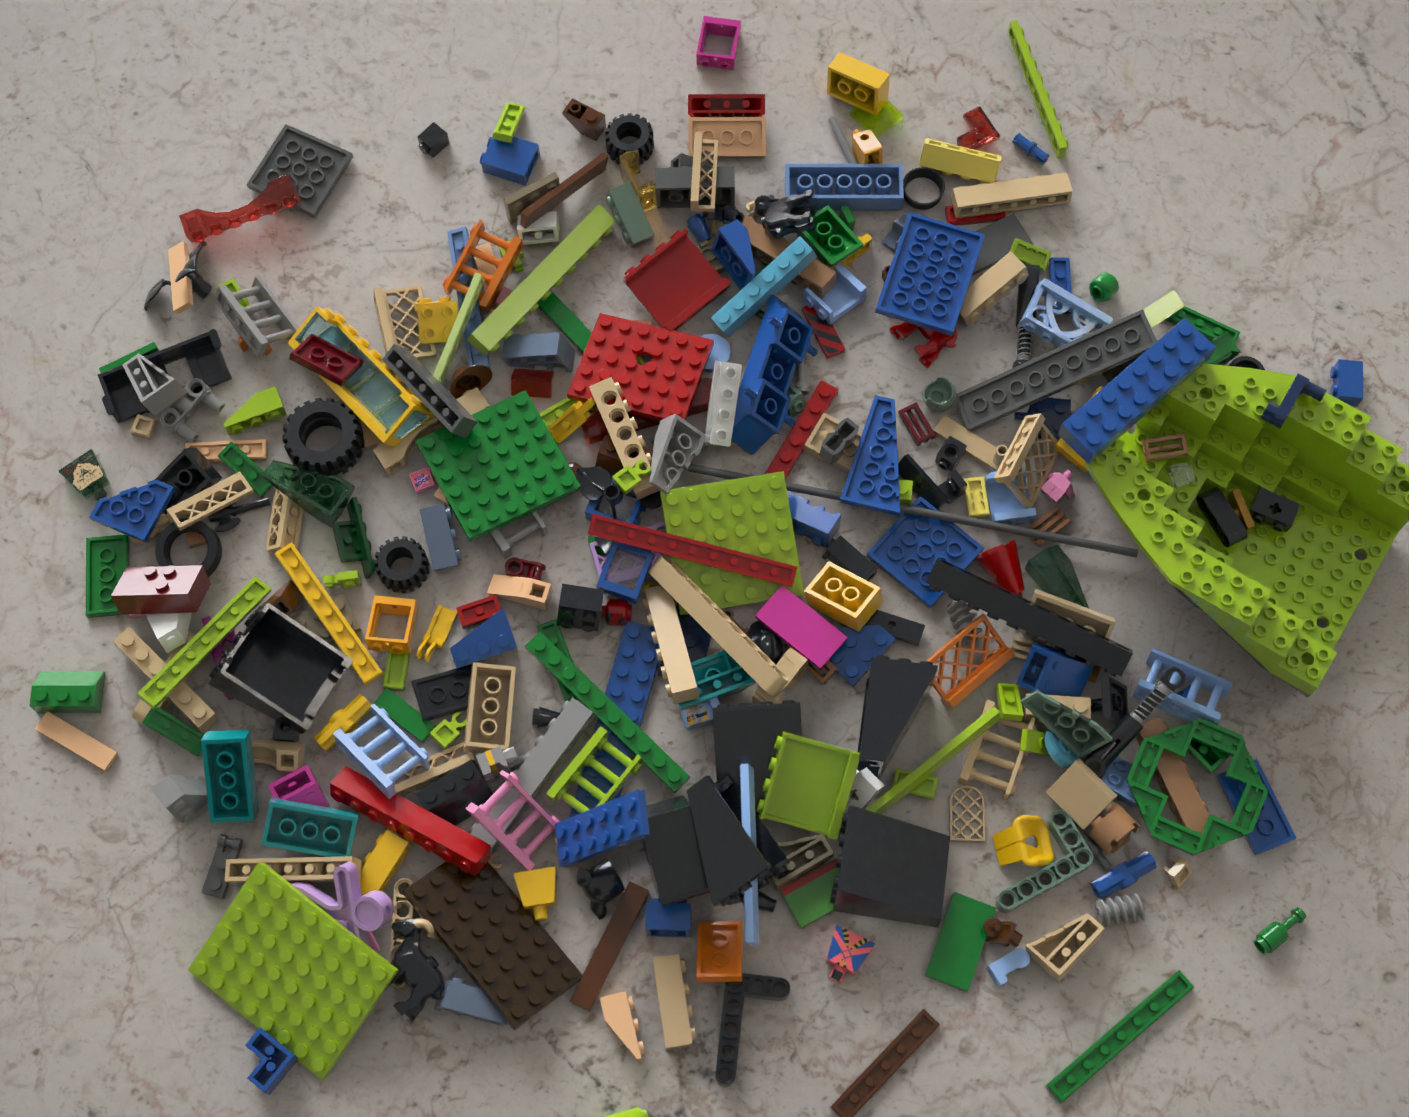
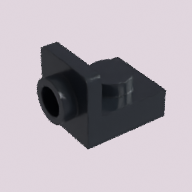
(954, 486)

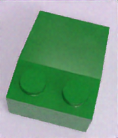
(830, 237)

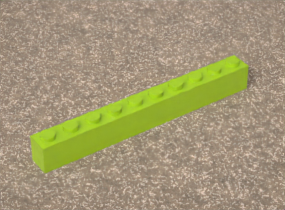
(541, 280)

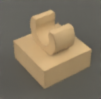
(1179, 872)

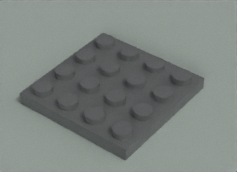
(309, 161)

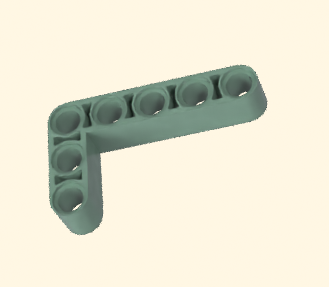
(1051, 871)

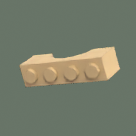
(280, 754)

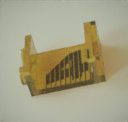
(646, 192)

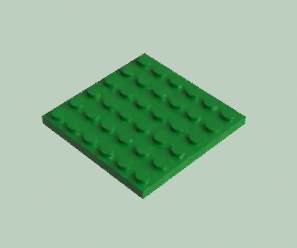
(500, 468)

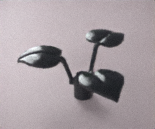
(199, 285)
(597, 481)

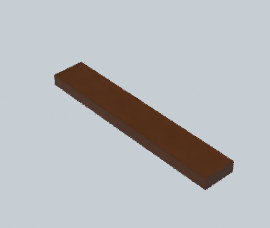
(563, 190)
(609, 946)
(885, 1065)

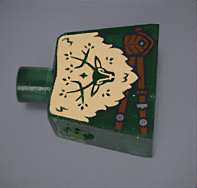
(86, 475)

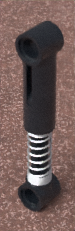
(1025, 293)
(1133, 723)

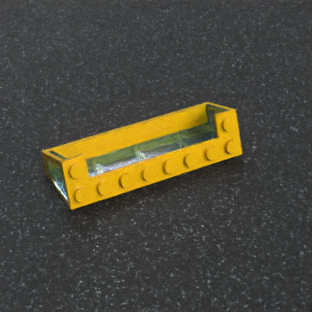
(374, 389)

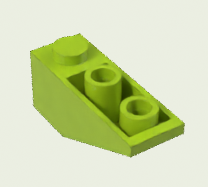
(257, 410)

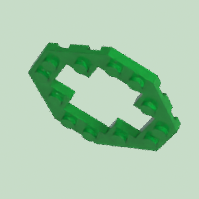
(1240, 769)

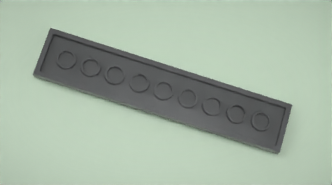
(1055, 371)

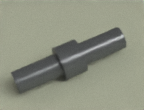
(1096, 851)

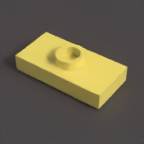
(976, 498)

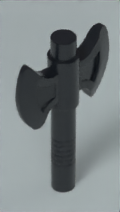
(227, 514)

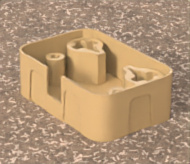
(794, 666)

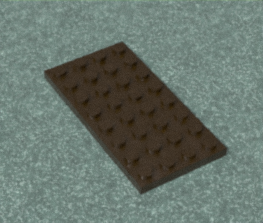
(494, 939)

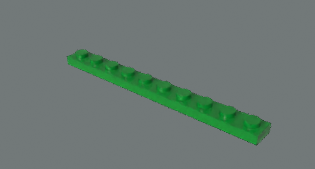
(607, 712)

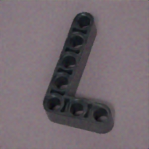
(736, 1017)

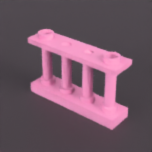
(495, 827)

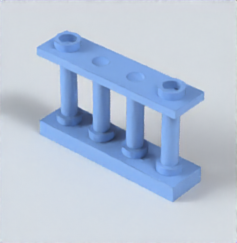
(1175, 704)
(373, 769)

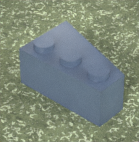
(440, 536)
(468, 1001)

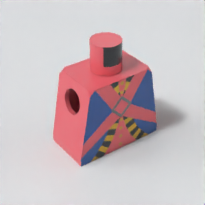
(847, 953)

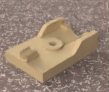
(824, 427)

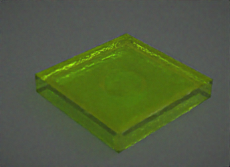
(877, 124)

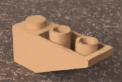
(521, 590)
(618, 1017)

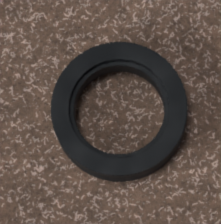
(171, 532)

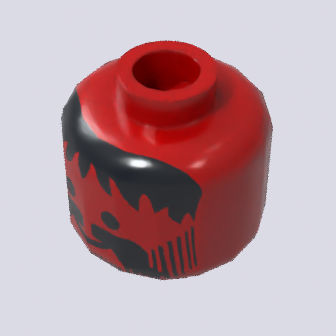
(617, 612)

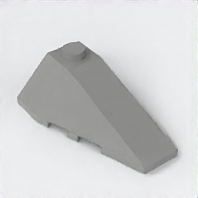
(673, 450)

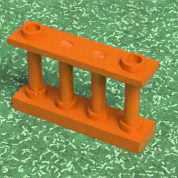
(503, 265)

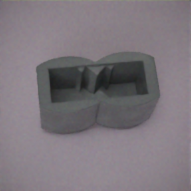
(838, 441)

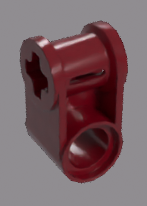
(527, 568)

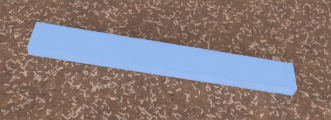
(749, 824)

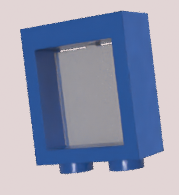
(627, 510)
(625, 572)

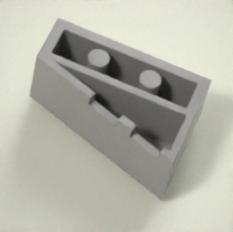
(182, 795)

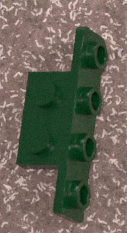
(352, 539)

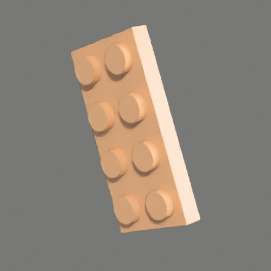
(734, 134)

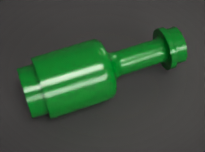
(1276, 934)

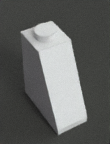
(170, 628)

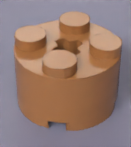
(1113, 830)

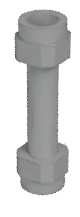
(802, 384)

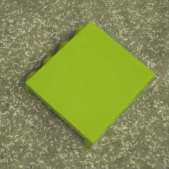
(808, 784)

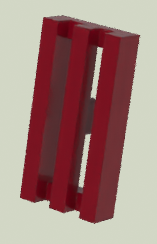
(924, 438)

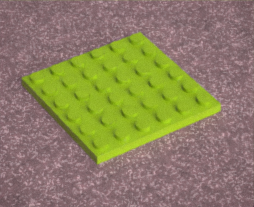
(738, 515)

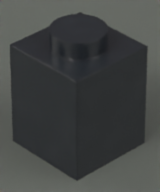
(433, 140)

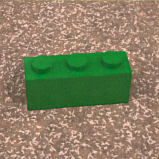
(68, 692)

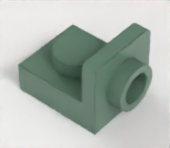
(796, 402)

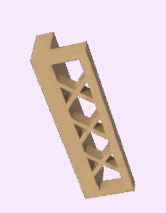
(697, 170)
(207, 498)
(289, 525)
(426, 778)

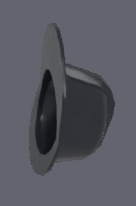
(766, 640)

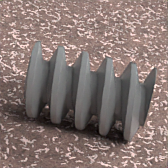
(962, 618)
(1119, 908)

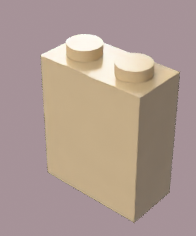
(1082, 794)

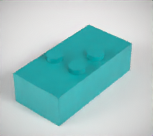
(229, 775)
(309, 828)

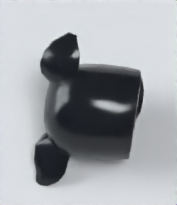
(600, 885)

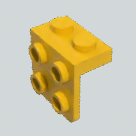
(435, 319)

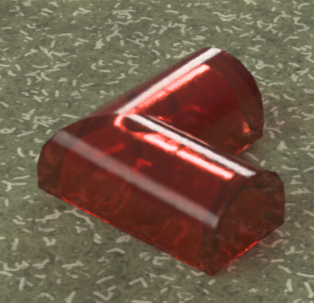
(981, 131)

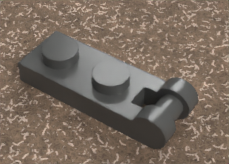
(215, 880)

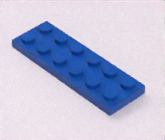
(602, 828)

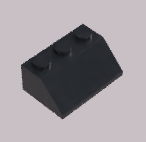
(454, 792)

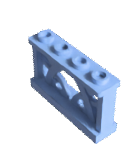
(1068, 302)

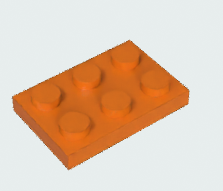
(719, 951)

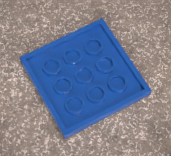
(914, 545)

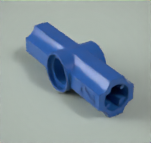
(1123, 875)

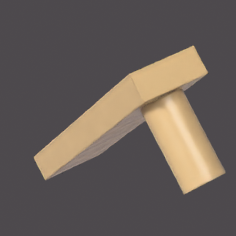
(976, 446)

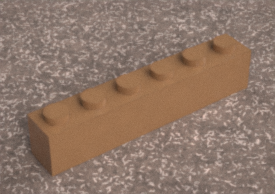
(815, 276)
(1176, 783)

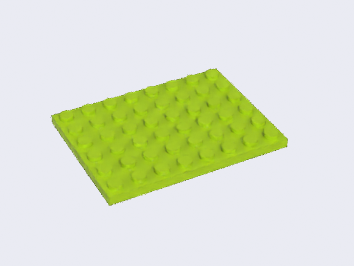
(292, 970)

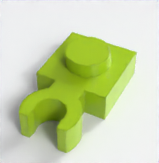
(629, 478)
(344, 579)
(447, 732)

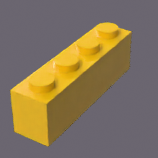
(383, 862)

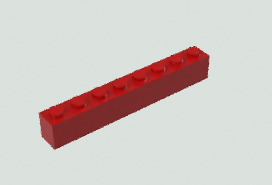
(411, 821)

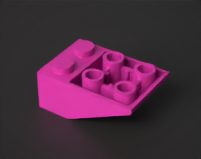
(299, 787)

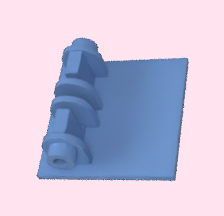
(1115, 779)

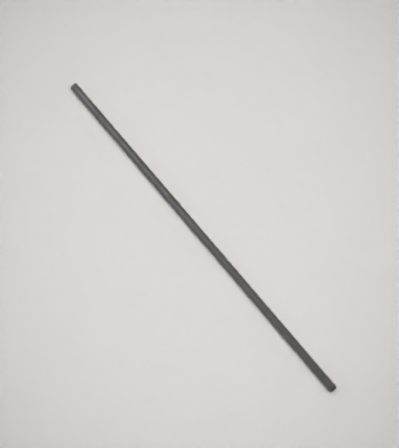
(939, 515)

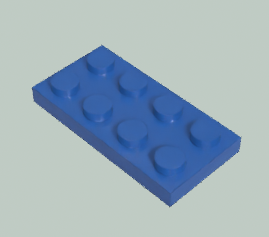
(1271, 826)

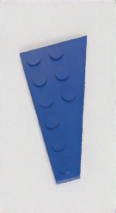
(874, 470)

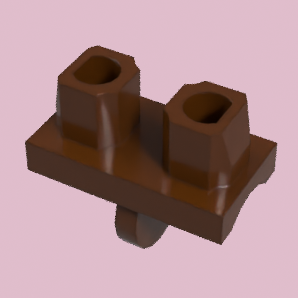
(1002, 932)

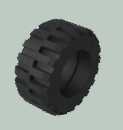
(321, 414)

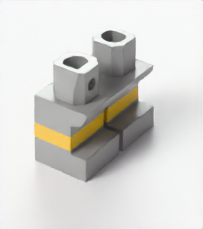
(495, 761)

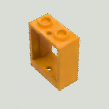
(391, 606)

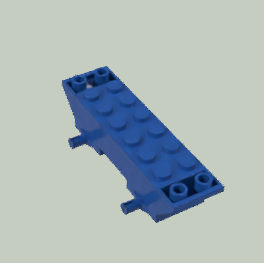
(768, 374)

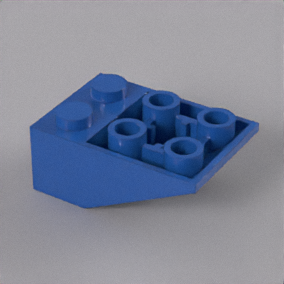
(1053, 672)

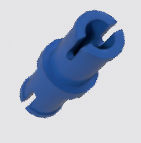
(1030, 148)

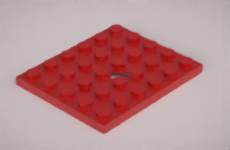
(652, 389)

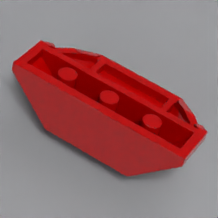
(726, 105)

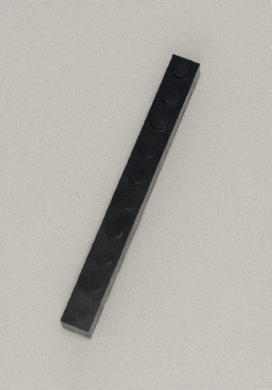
(1030, 617)

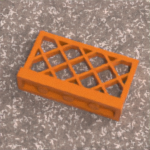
(980, 672)

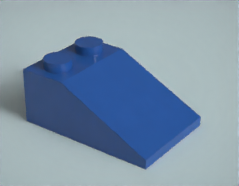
(734, 252)

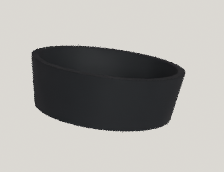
(923, 172)

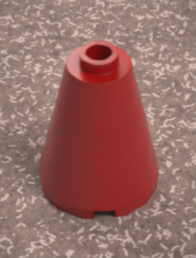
(1004, 567)

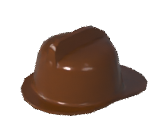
(469, 378)

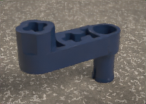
(1277, 414)

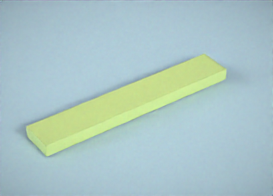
(459, 327)

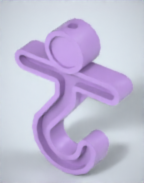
(351, 909)

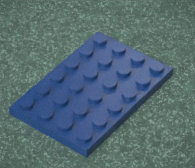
(930, 273)

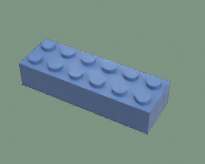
(847, 184)

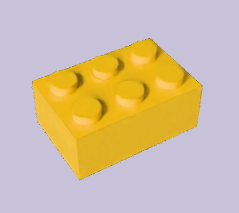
(858, 83)
(843, 596)

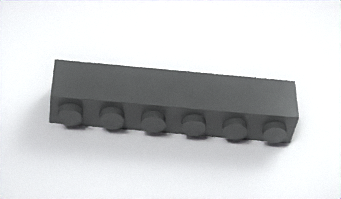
(430, 391)

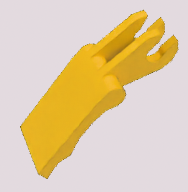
(437, 632)

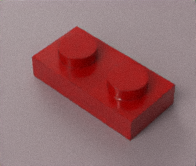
(478, 611)

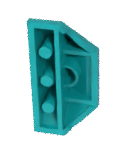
(717, 677)

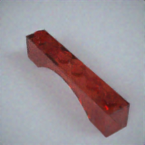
(277, 195)

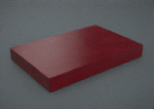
(326, 360)

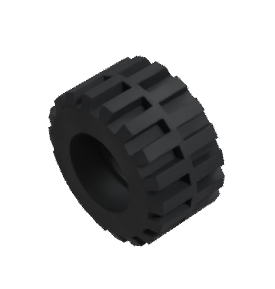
(625, 127)
(398, 549)

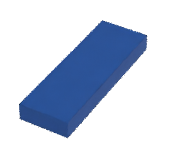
(1060, 275)

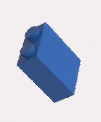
(510, 160)

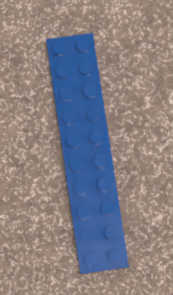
(629, 690)

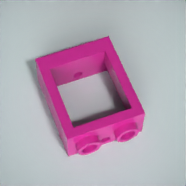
(720, 27)

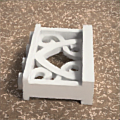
(722, 403)

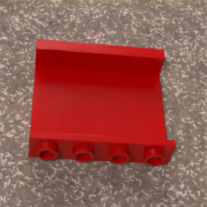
(675, 282)

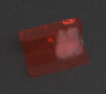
(535, 382)

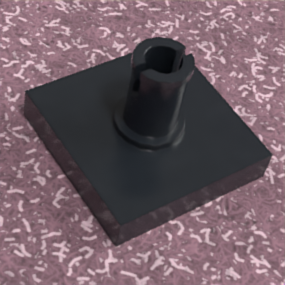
(1113, 700)

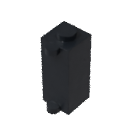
(849, 558)

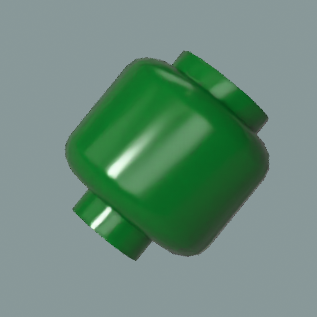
(1103, 287)

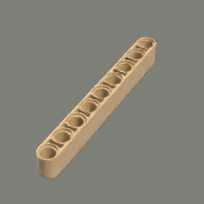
(719, 625)

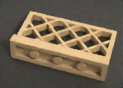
(386, 322)
(1019, 451)

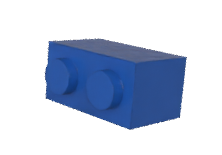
(1347, 381)

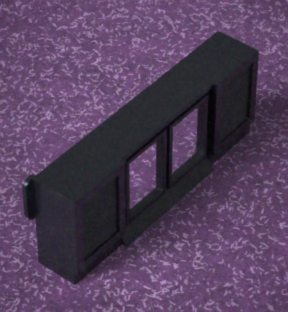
(204, 361)

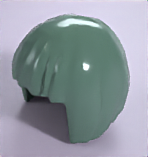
(939, 394)

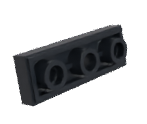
(922, 483)
(904, 629)

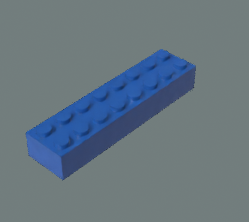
(1136, 390)

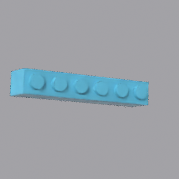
(766, 283)

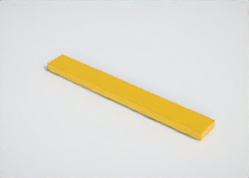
(328, 613)

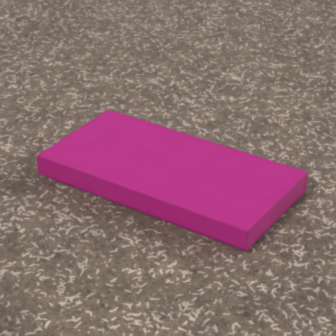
(801, 627)

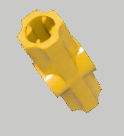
(343, 719)

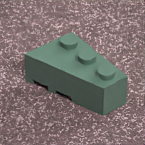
(629, 214)

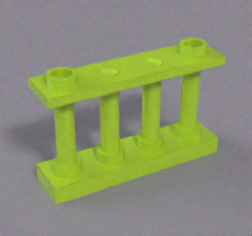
(586, 757)

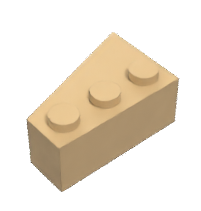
(1066, 946)

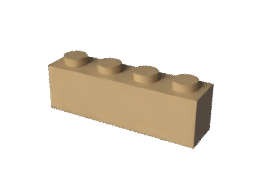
(991, 287)
(672, 1002)

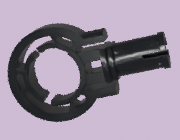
(724, 213)

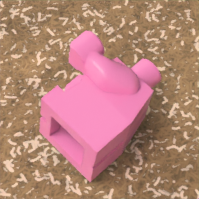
(1058, 486)

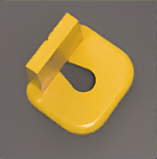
(1011, 843)

